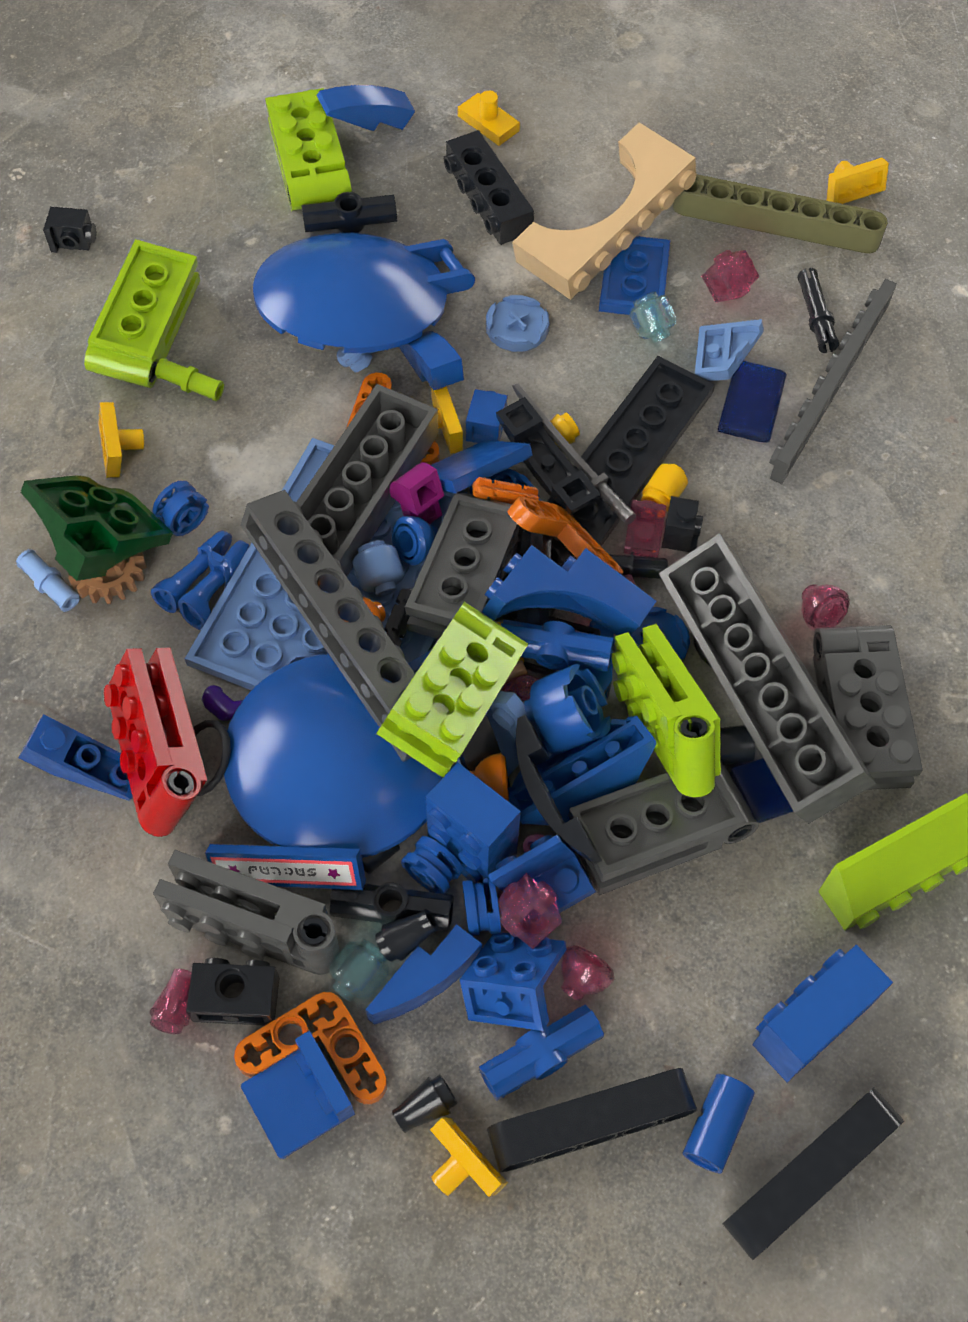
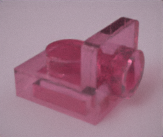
(645, 531)

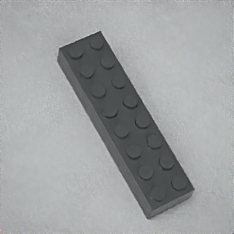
(766, 681)

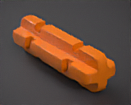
(501, 490)

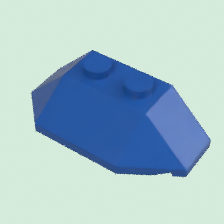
(589, 770)

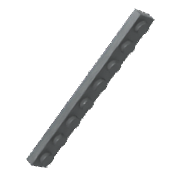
(828, 386)

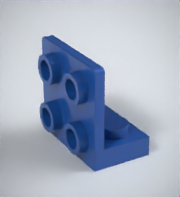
(549, 862)
(508, 981)
(297, 1098)

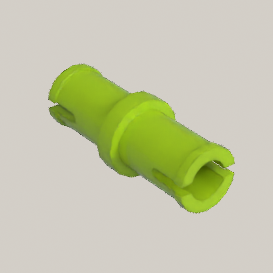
(189, 379)

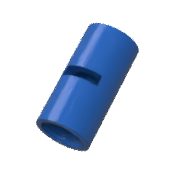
(720, 1123)

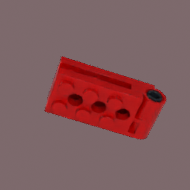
(155, 738)

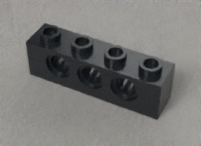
(488, 186)

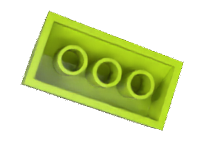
(899, 866)

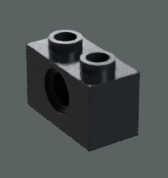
(252, 1007)

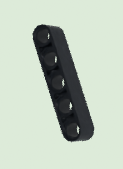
(591, 1119)
(812, 1173)

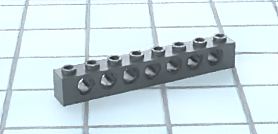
(288, 541)

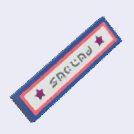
(293, 865)

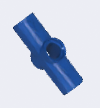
(559, 645)
(541, 1052)

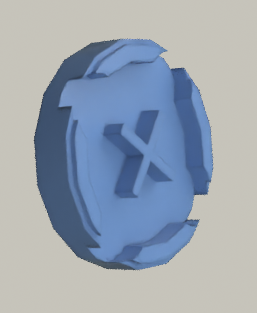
(517, 323)

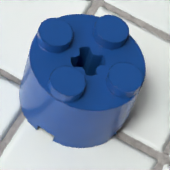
(568, 708)

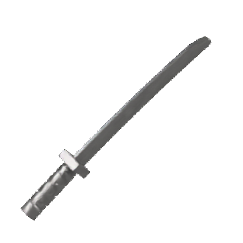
(599, 482)

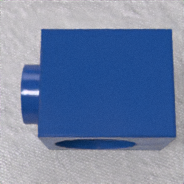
(481, 417)

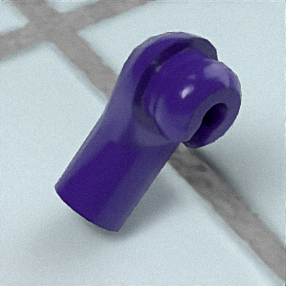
(219, 703)

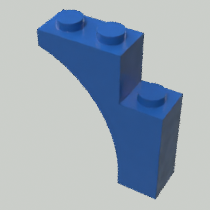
(579, 586)

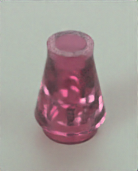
(169, 1009)

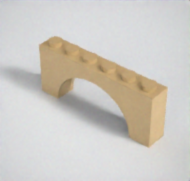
(574, 257)

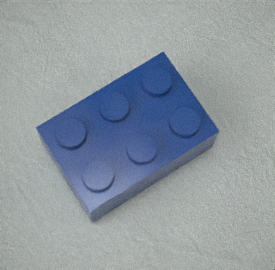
(472, 822)
(819, 1011)

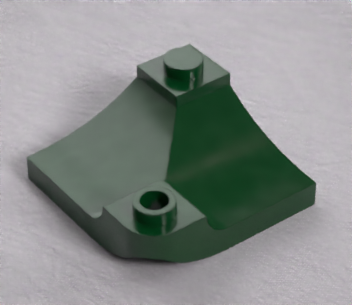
(93, 523)

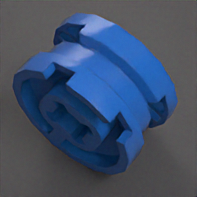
(182, 509)
(432, 865)
(477, 909)

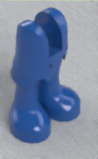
(193, 605)

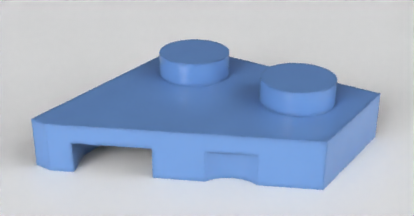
(725, 347)

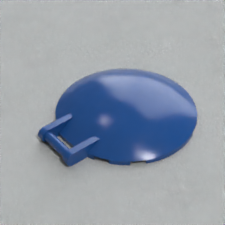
(357, 290)
(315, 769)

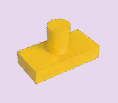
(484, 115)
(857, 181)
(448, 419)
(115, 439)
(465, 1161)

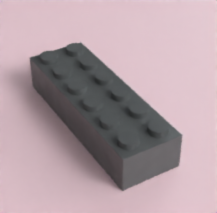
(353, 483)

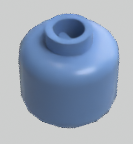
(378, 568)

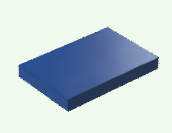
(634, 274)
(479, 460)

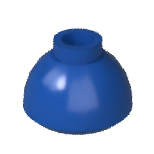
(413, 539)

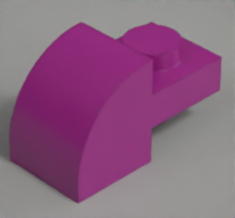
(419, 492)

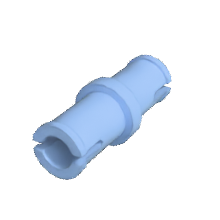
(48, 580)

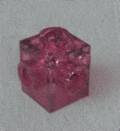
(730, 275)
(529, 910)

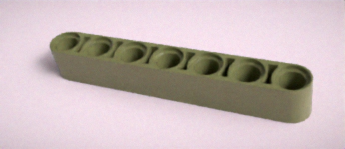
(783, 214)

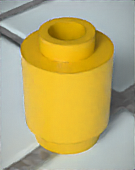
(666, 482)

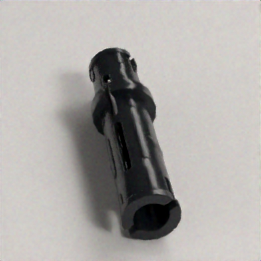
(820, 320)

